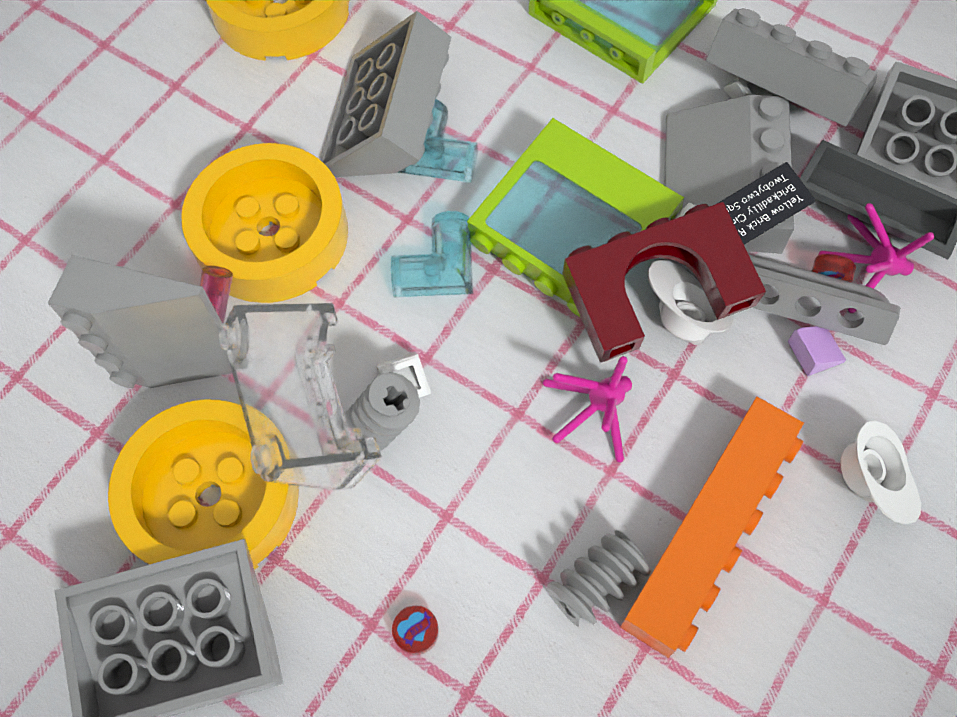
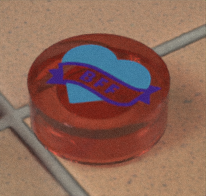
(834, 266)
(415, 630)

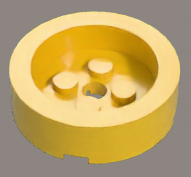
(278, 29)
(247, 191)
(169, 467)

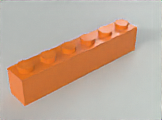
(711, 529)

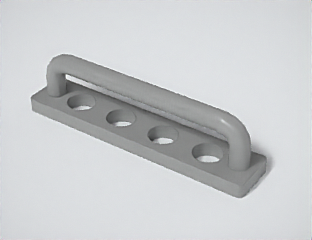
(833, 294)

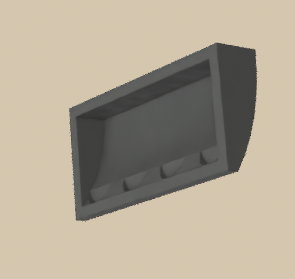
(901, 203)

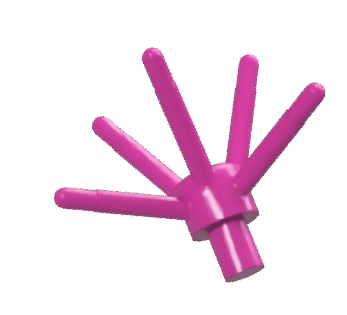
(885, 257)
(603, 397)

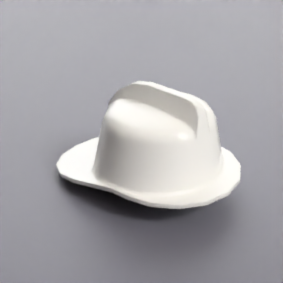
(684, 303)
(880, 473)

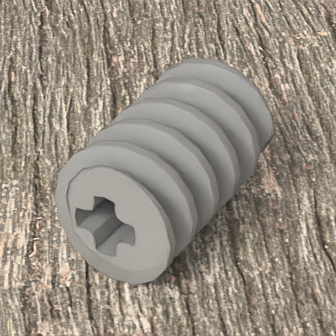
(384, 408)
(598, 577)

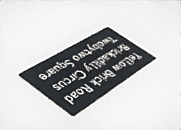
(767, 202)

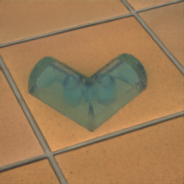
(443, 156)
(445, 270)

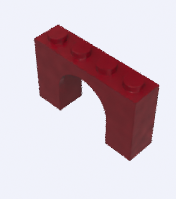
(700, 240)

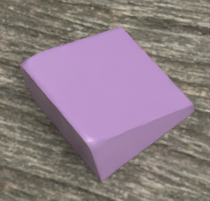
(815, 349)

